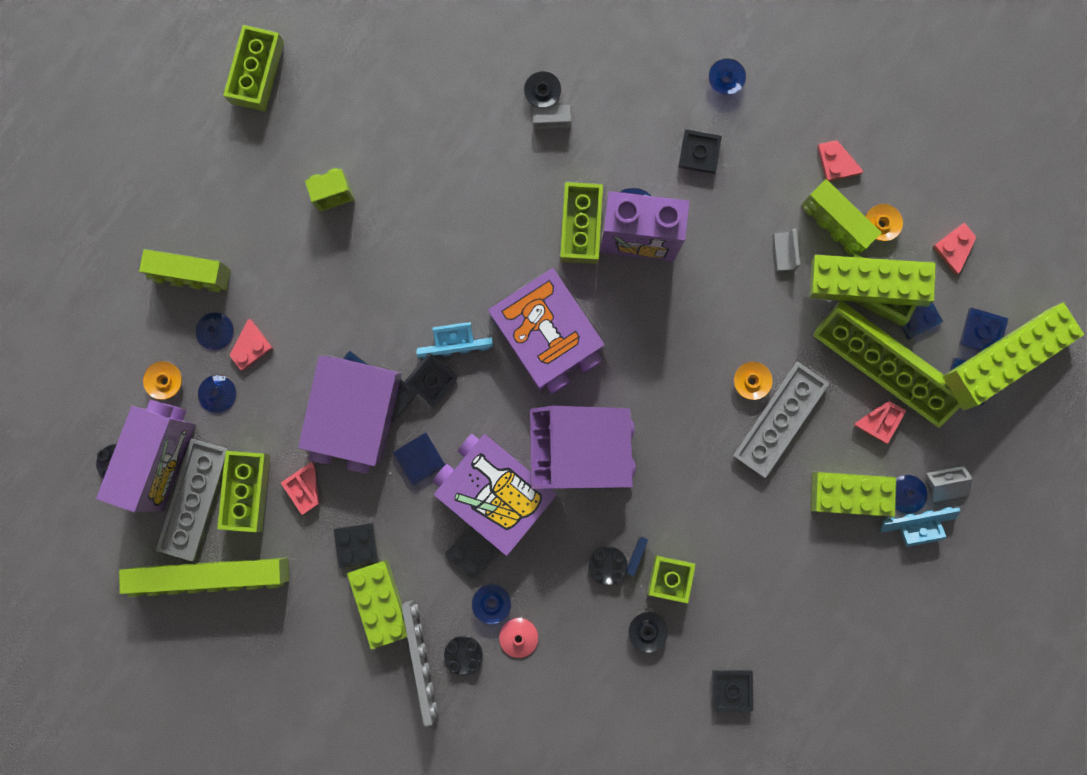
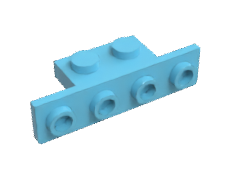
(454, 339)
(921, 528)

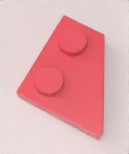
(837, 161)
(956, 247)
(249, 346)
(882, 421)
(303, 488)

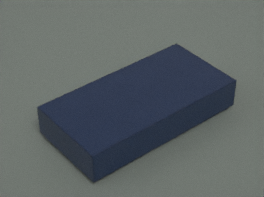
(636, 556)

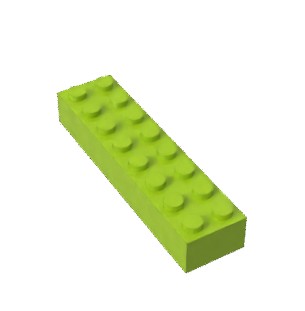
(1013, 356)
(887, 363)
(203, 576)

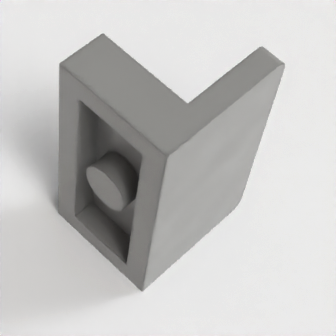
(552, 117)
(786, 251)
(949, 483)

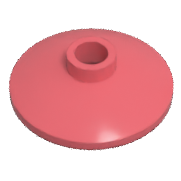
(518, 627)

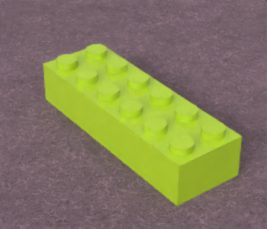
(872, 280)

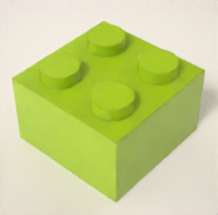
(329, 189)
(671, 579)

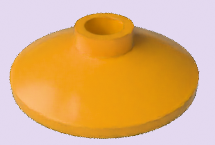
(890, 217)
(759, 373)
(154, 376)

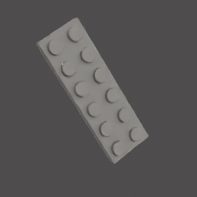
(780, 419)
(192, 500)
(421, 668)

